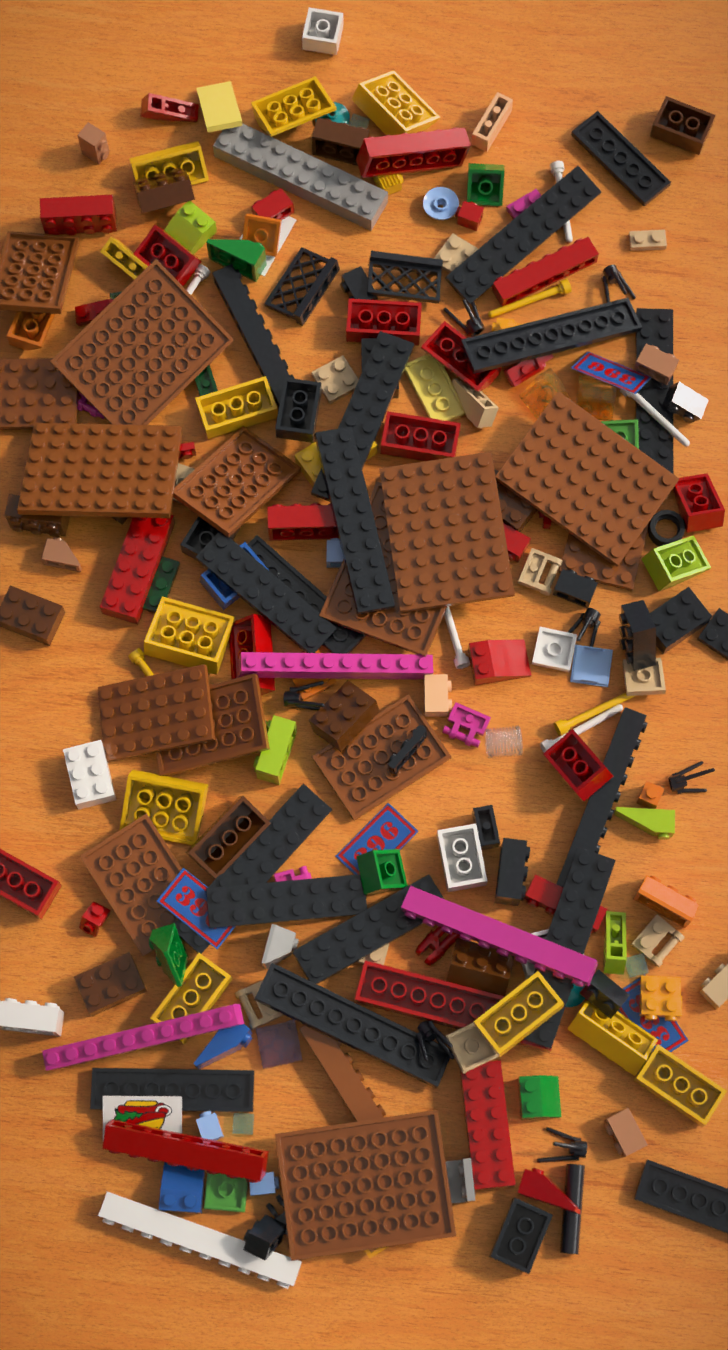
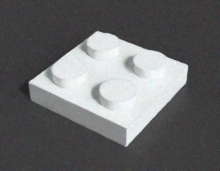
(554, 649)

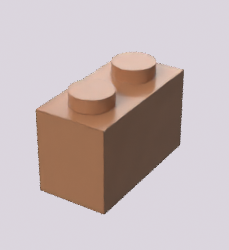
(93, 143)
(656, 363)
(625, 1132)

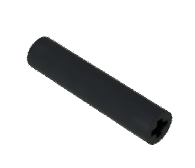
(571, 1221)

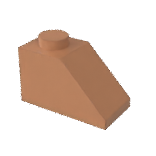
(59, 555)

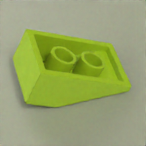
(191, 227)
(675, 562)

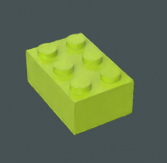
(272, 762)

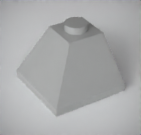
(279, 945)

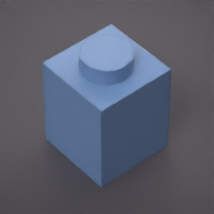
(266, 1186)

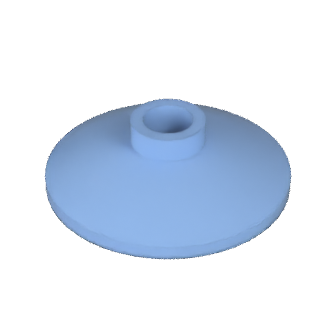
(440, 196)

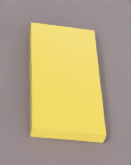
(219, 106)
(434, 389)

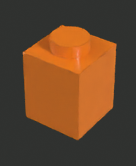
(650, 795)

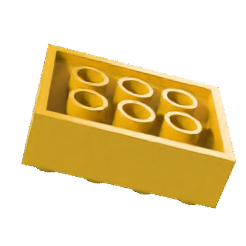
(394, 105)
(292, 106)
(188, 635)
(170, 803)

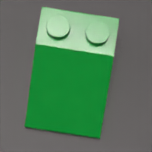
(243, 254)
(169, 952)

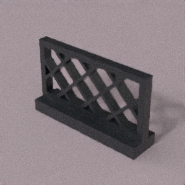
(405, 265)
(316, 289)

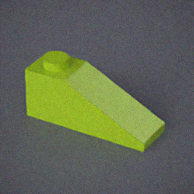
(652, 821)
(615, 943)

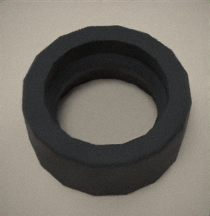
(669, 515)

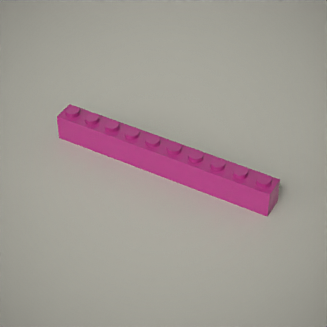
(335, 665)
(500, 936)
(143, 1037)

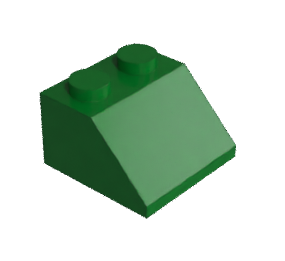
(485, 184)
(381, 871)
(539, 1097)

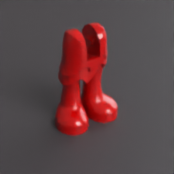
(432, 940)

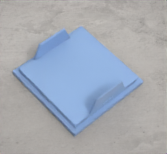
(591, 666)

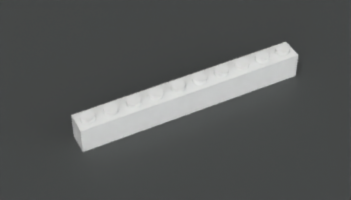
(197, 1238)

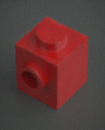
(469, 215)

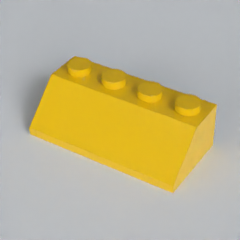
(184, 156)
(614, 1037)

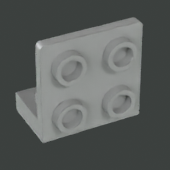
(460, 1180)

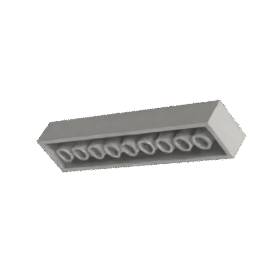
(301, 175)

